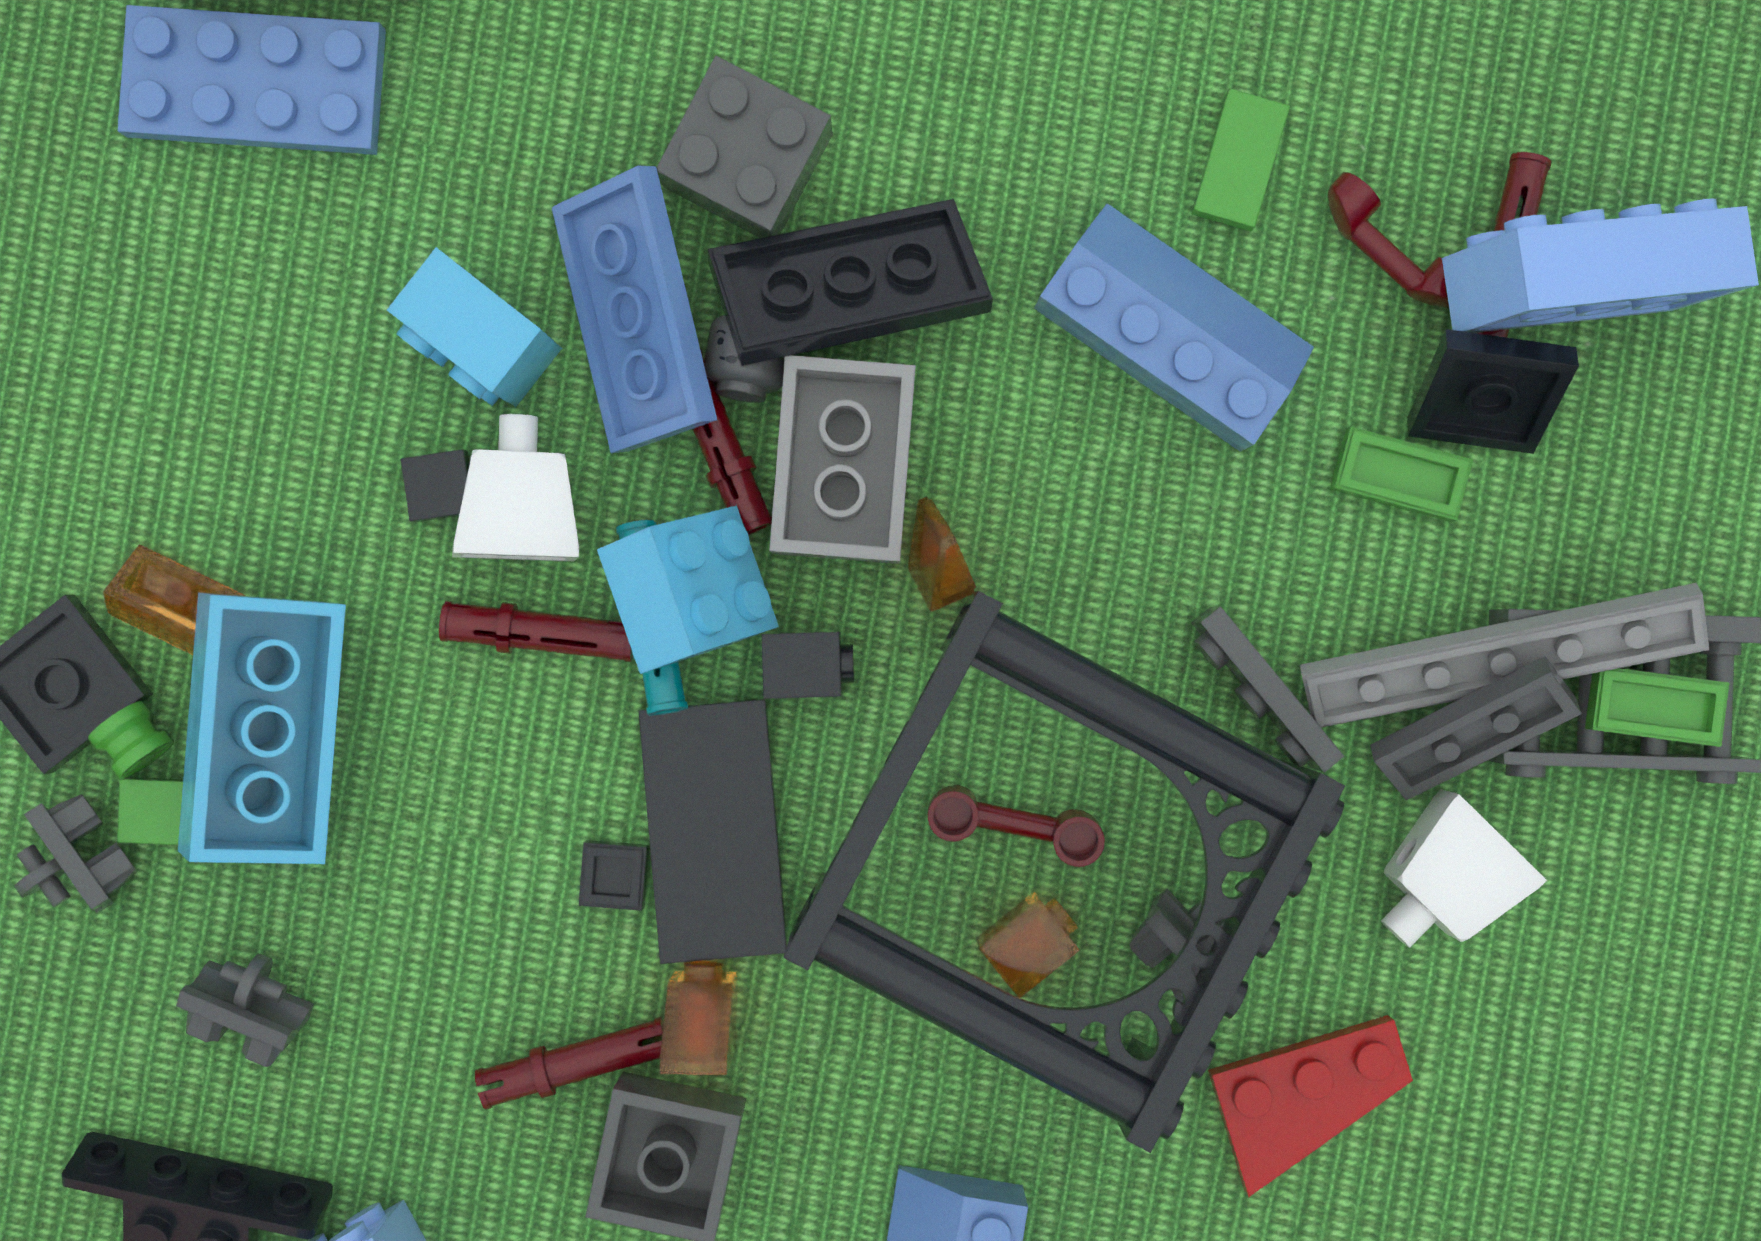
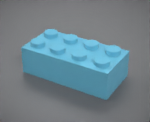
(261, 730)

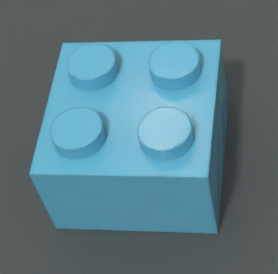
(463, 321)
(687, 587)

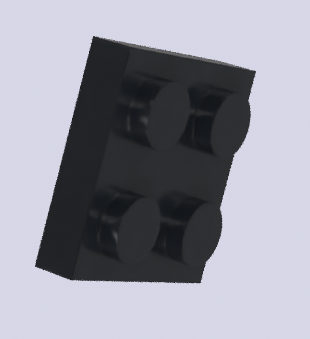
(1491, 391)
(62, 683)

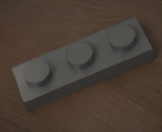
(1264, 691)
(1475, 728)

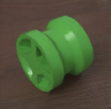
(130, 740)

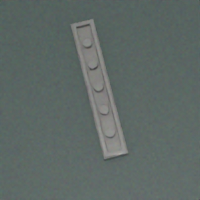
(1462, 662)

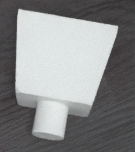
(517, 500)
(1455, 873)

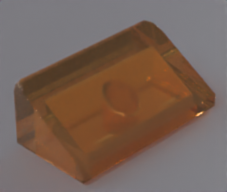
(937, 559)
(160, 596)

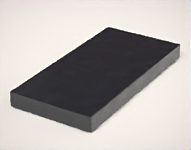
(848, 281)
(713, 832)

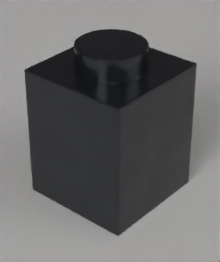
(805, 665)

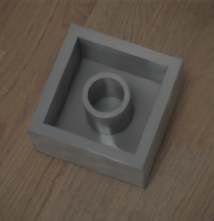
(744, 149)
(665, 1157)

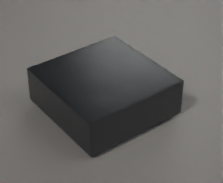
(435, 484)
(613, 875)

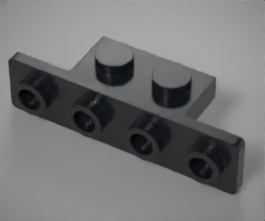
(194, 1195)

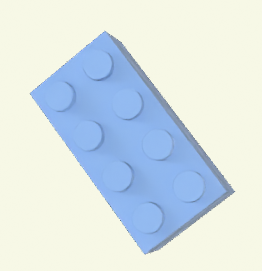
(1599, 266)

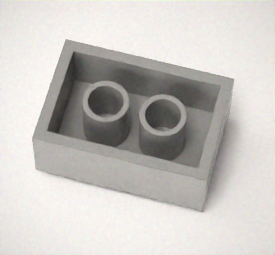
(842, 459)

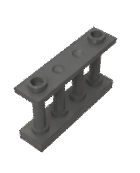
(1716, 764)

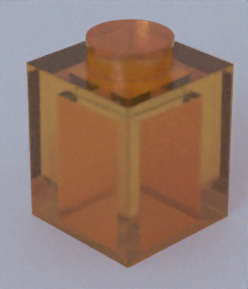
(1029, 942)

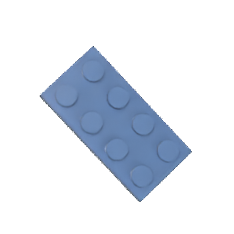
(251, 79)
(633, 310)

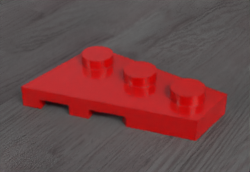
(1305, 1094)

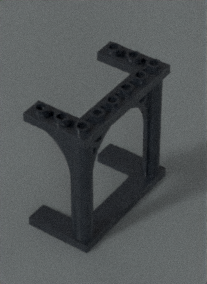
(1133, 1084)

